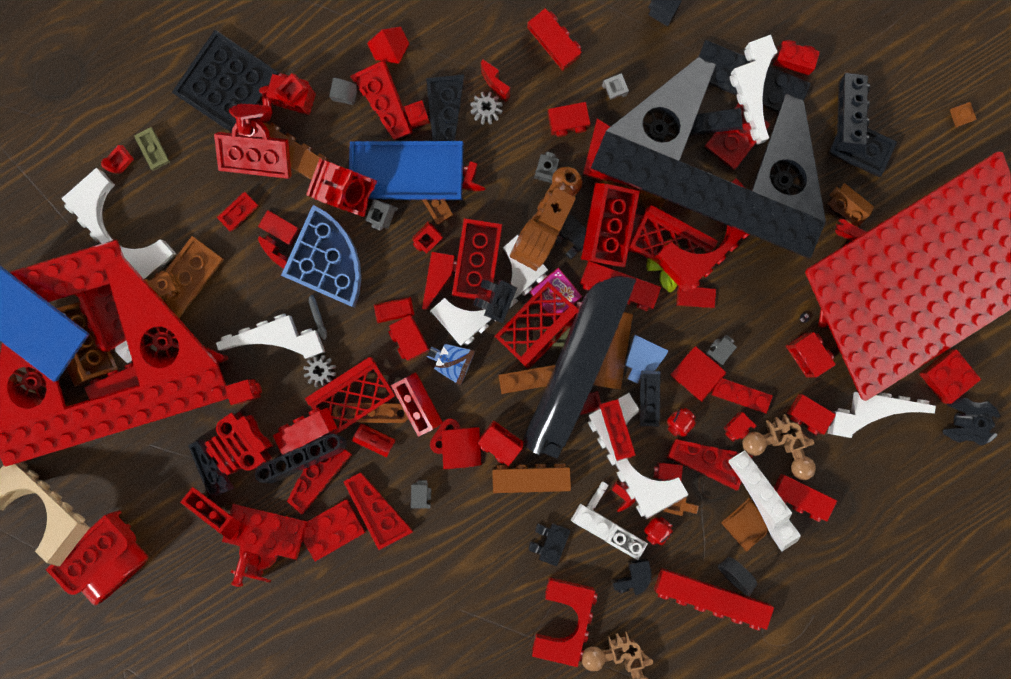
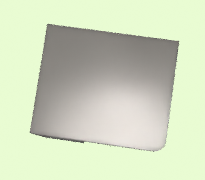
(615, 86)

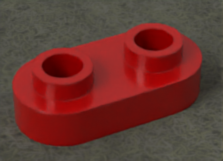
(437, 437)

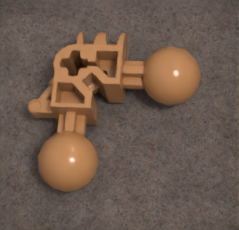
(756, 443)
(595, 658)

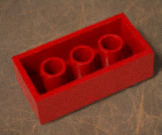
(610, 224)
(476, 259)

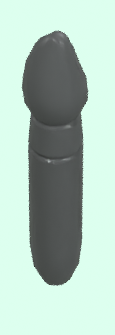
(317, 317)

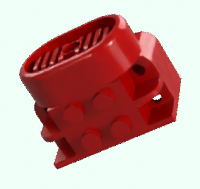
(100, 560)

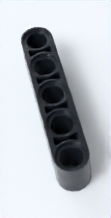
(292, 458)

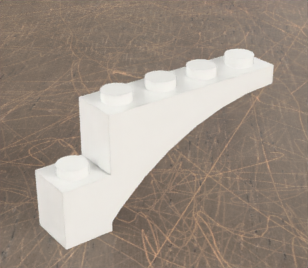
(749, 84)
(279, 333)
(871, 410)
(767, 500)

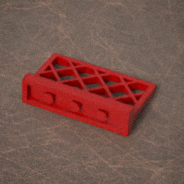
(675, 227)
(551, 334)
(345, 380)

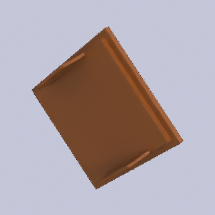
(746, 524)

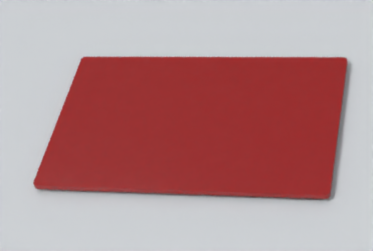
(920, 278)

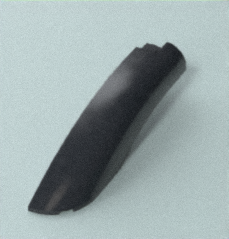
(578, 365)

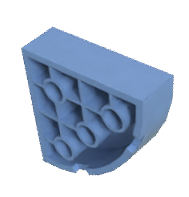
(325, 259)

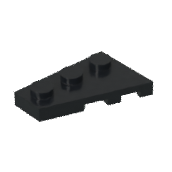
(212, 478)

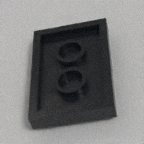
(872, 157)

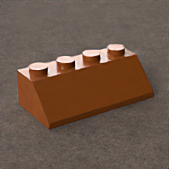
(89, 361)
(613, 366)

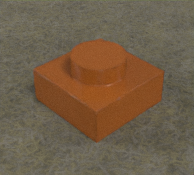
(963, 114)

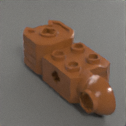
(542, 230)

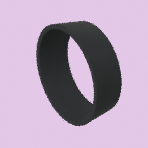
(738, 575)

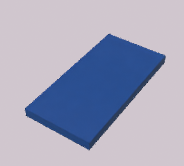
(410, 168)
(37, 328)

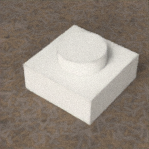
(123, 351)

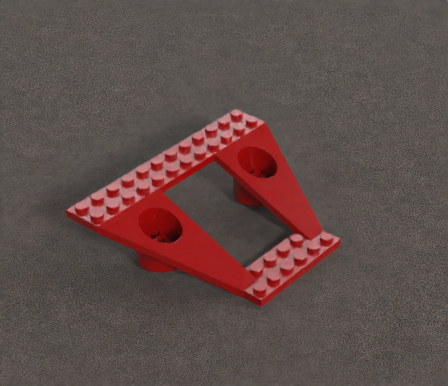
(167, 382)

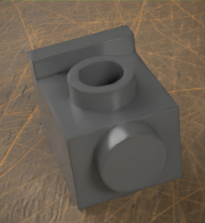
(543, 173)
(380, 214)
(721, 349)
(420, 494)

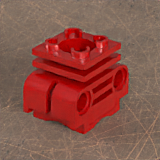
(341, 187)
(235, 447)

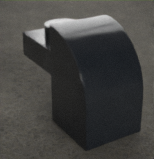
(639, 577)

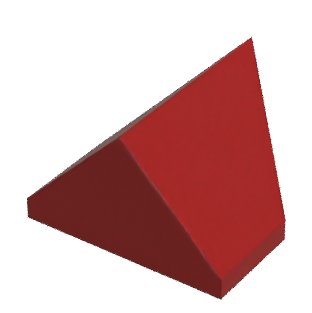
(389, 45)

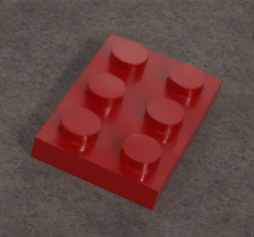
(734, 144)
(332, 530)

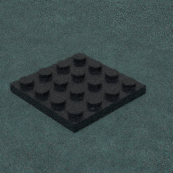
(223, 78)

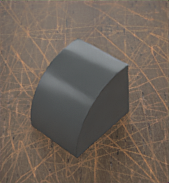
(343, 91)

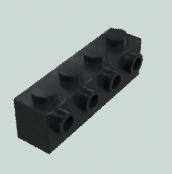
(852, 113)

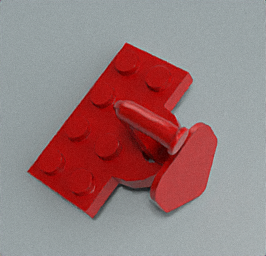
(249, 145)
(262, 540)

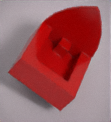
(290, 89)
(117, 160)
(469, 174)
(620, 488)

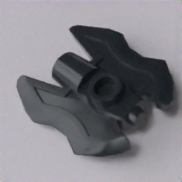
(975, 421)

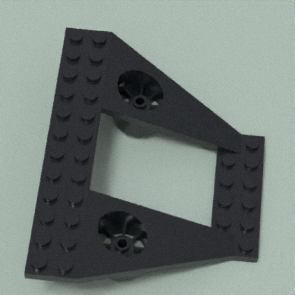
(655, 166)

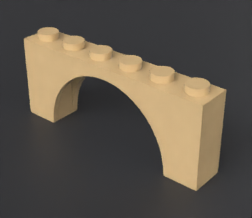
(63, 525)

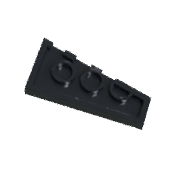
(444, 105)

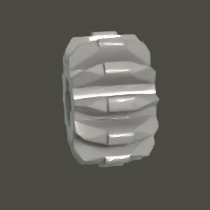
(486, 101)
(317, 377)

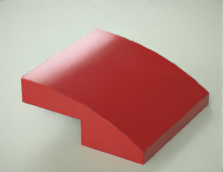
(491, 77)
(698, 373)
(461, 448)

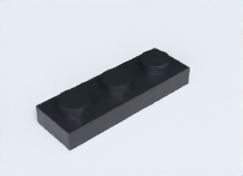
(717, 122)
(650, 398)

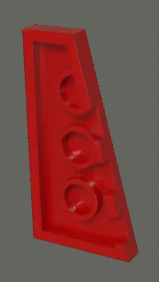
(380, 91)
(707, 461)
(315, 479)
(378, 515)

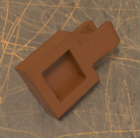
(681, 506)

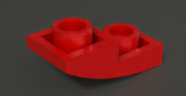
(270, 249)

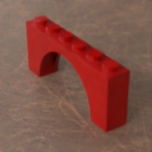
(689, 268)

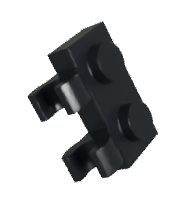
(575, 233)
(500, 300)
(553, 545)

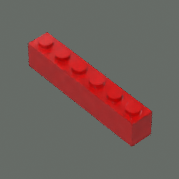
(713, 598)

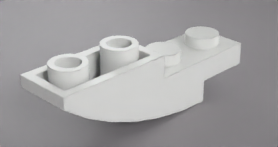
(609, 531)

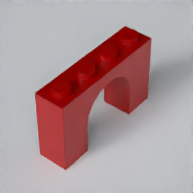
(567, 649)

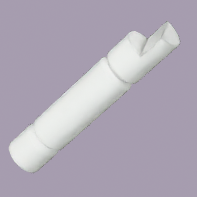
(597, 496)

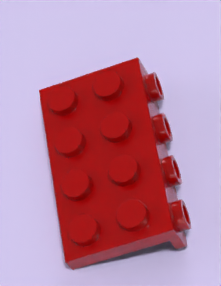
(102, 317)

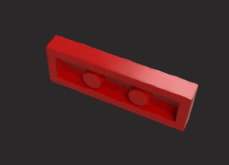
(742, 395)
(617, 430)

